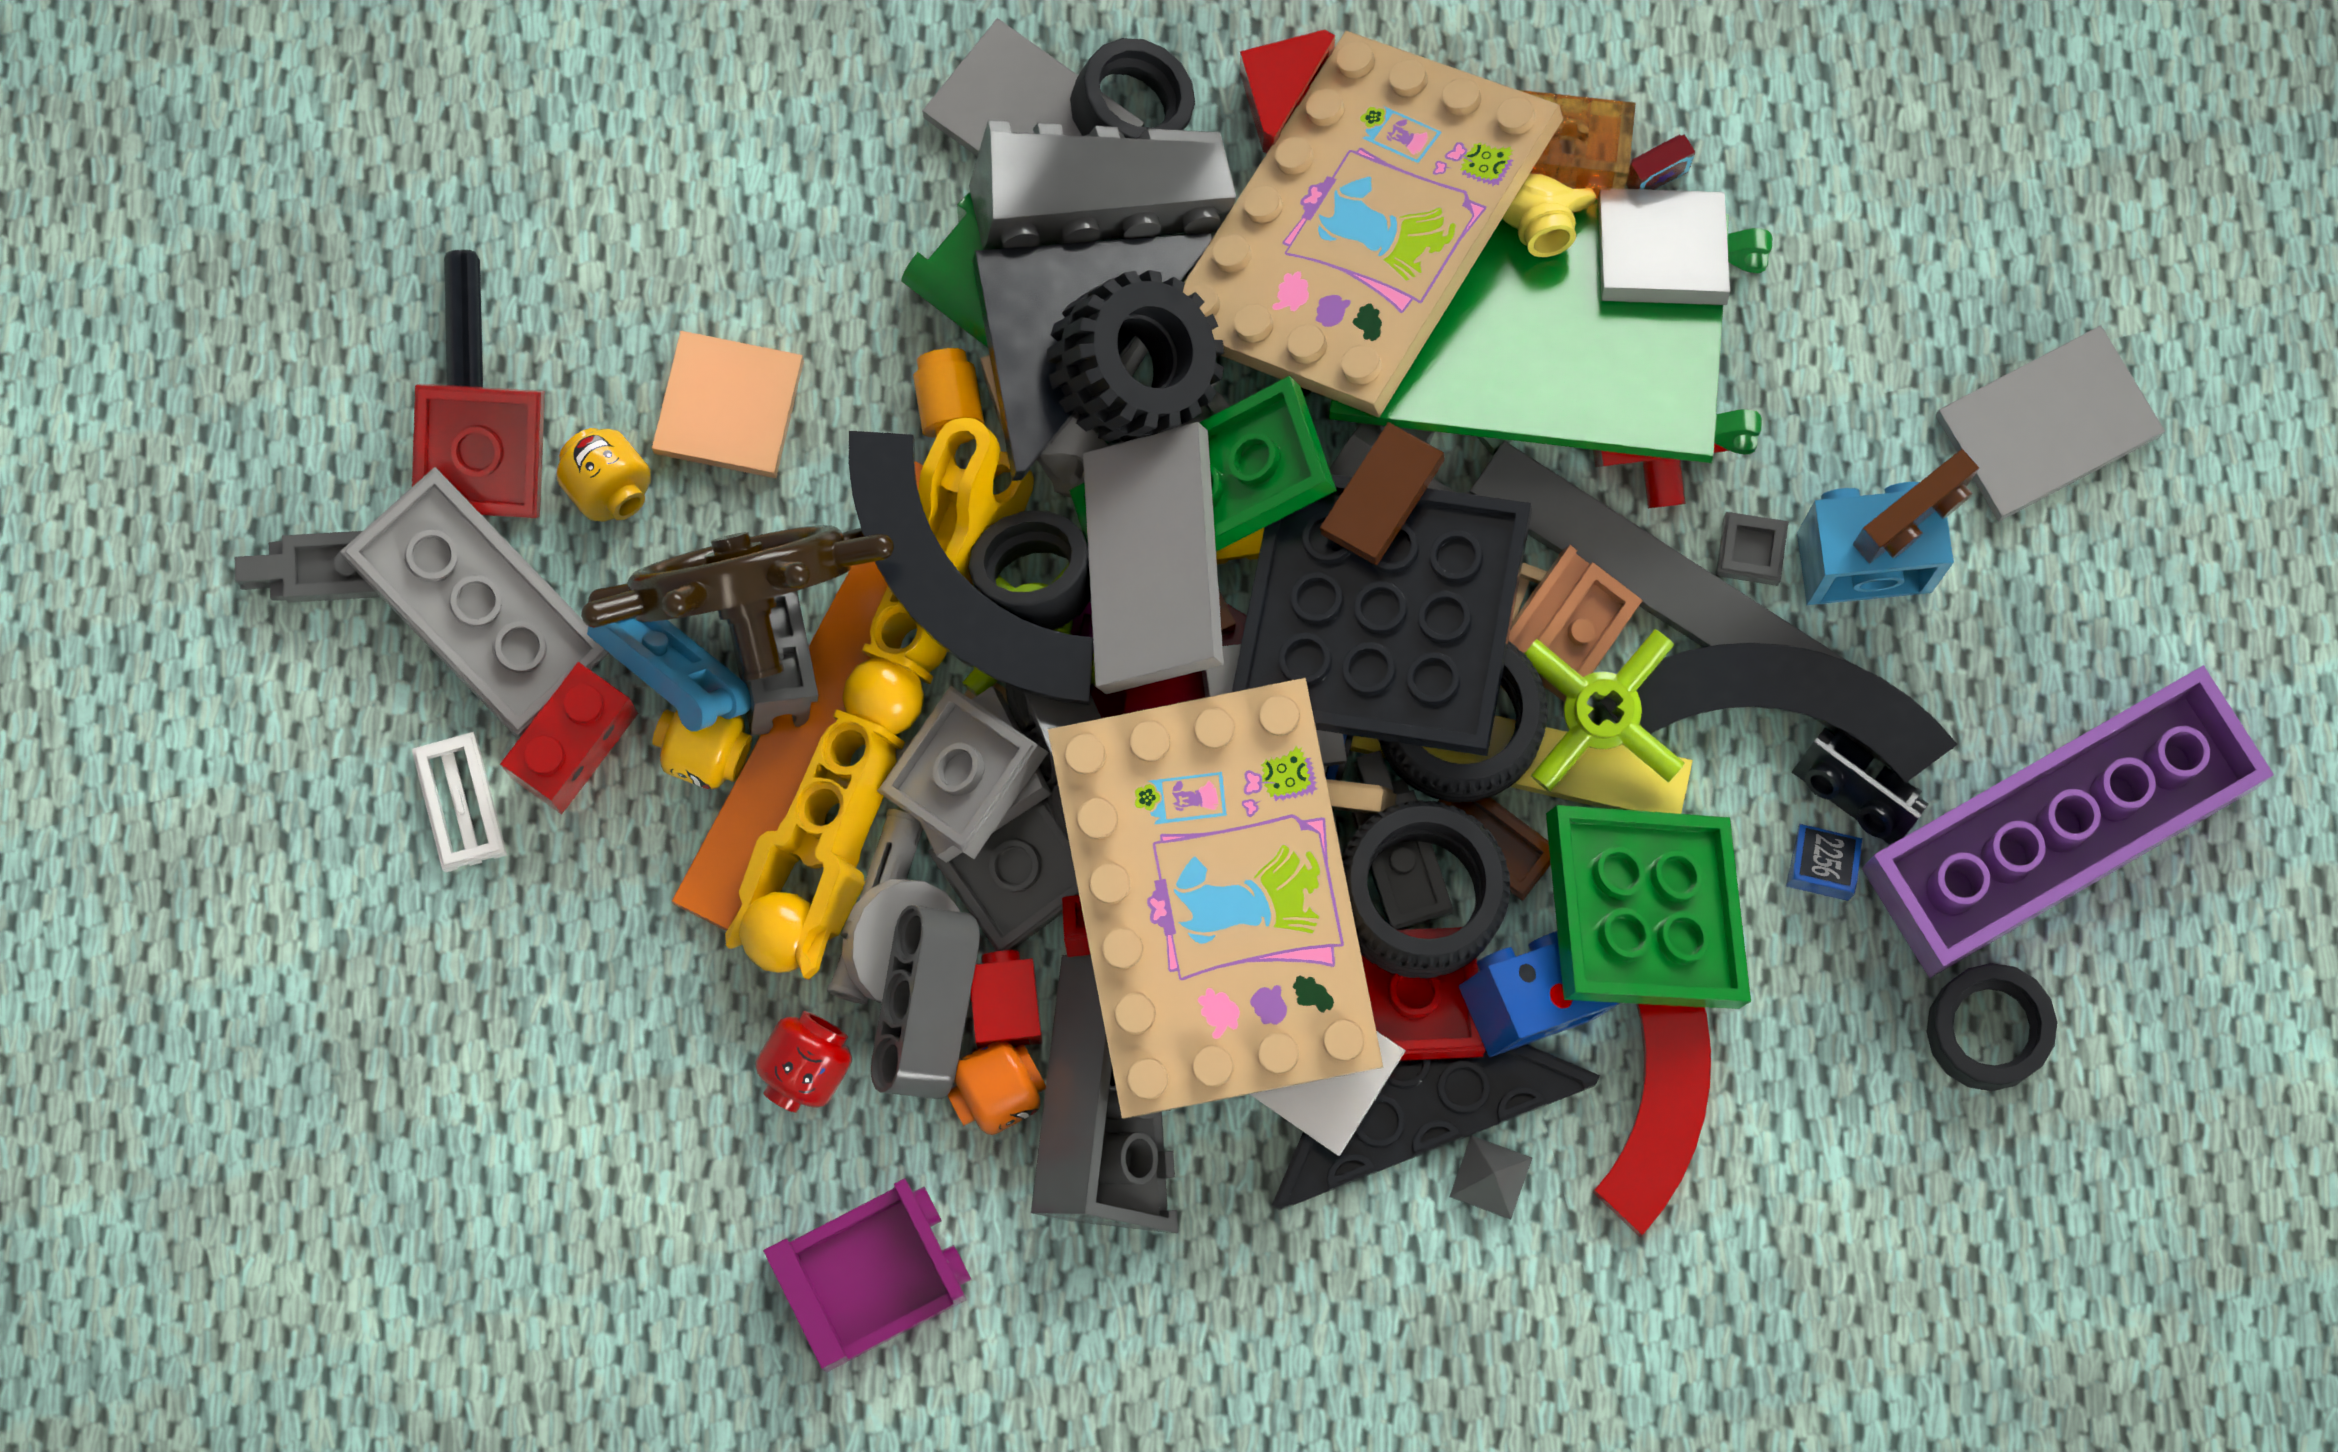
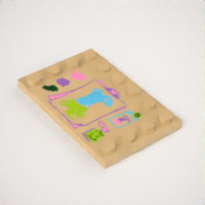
(1367, 219)
(1214, 898)

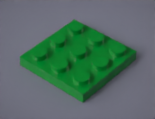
(1647, 908)

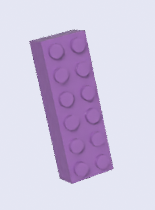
(2066, 821)

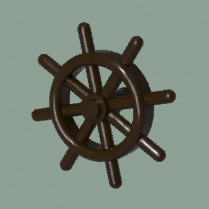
(739, 581)

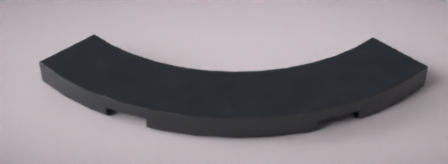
(941, 597)
(1797, 683)

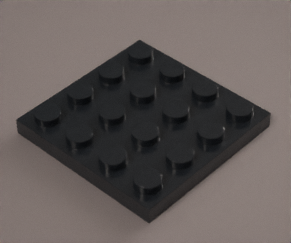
(1396, 645)

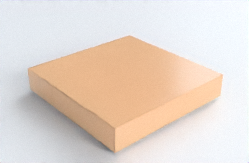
(728, 404)

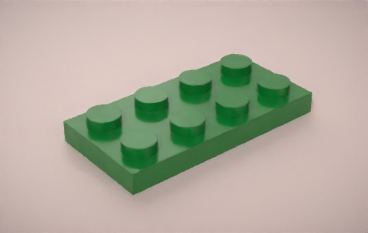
(1260, 463)

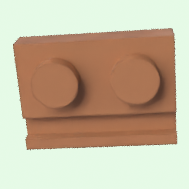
(1574, 614)

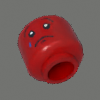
(803, 1062)

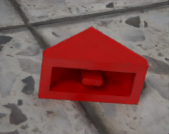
(1279, 78)

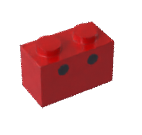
(569, 738)

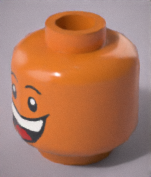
(996, 1087)

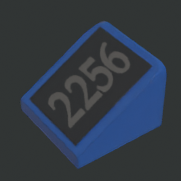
(1825, 862)

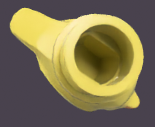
(1545, 214)

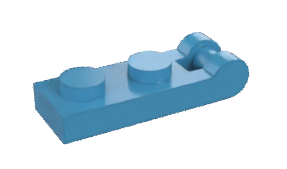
(676, 670)

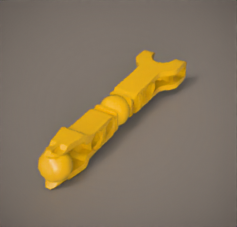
(880, 701)

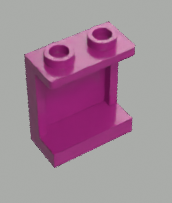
(869, 1275)

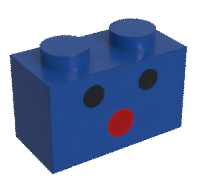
(1523, 998)

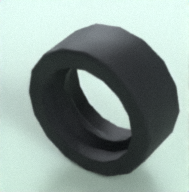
(1141, 61)
(1029, 534)
(2031, 998)

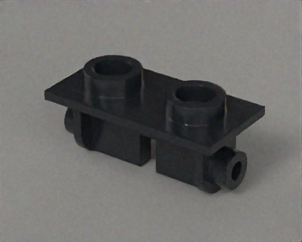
(1881, 805)

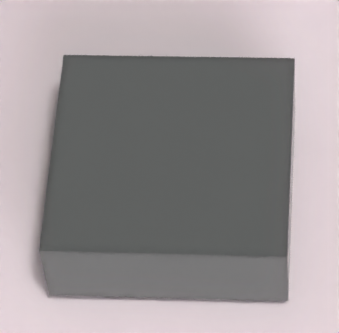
(1752, 548)

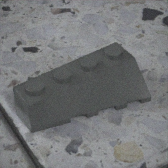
(1097, 185)
(1089, 1157)

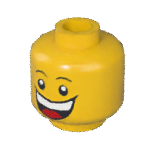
(602, 474)
(704, 755)

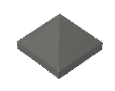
(1490, 1177)

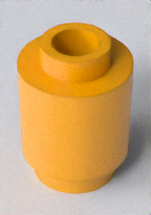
(946, 389)

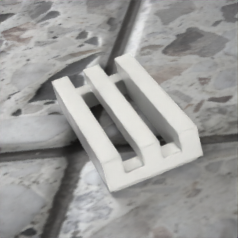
(473, 853)

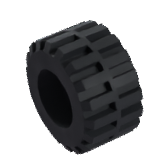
(1172, 332)

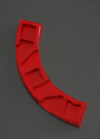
(1668, 1115)

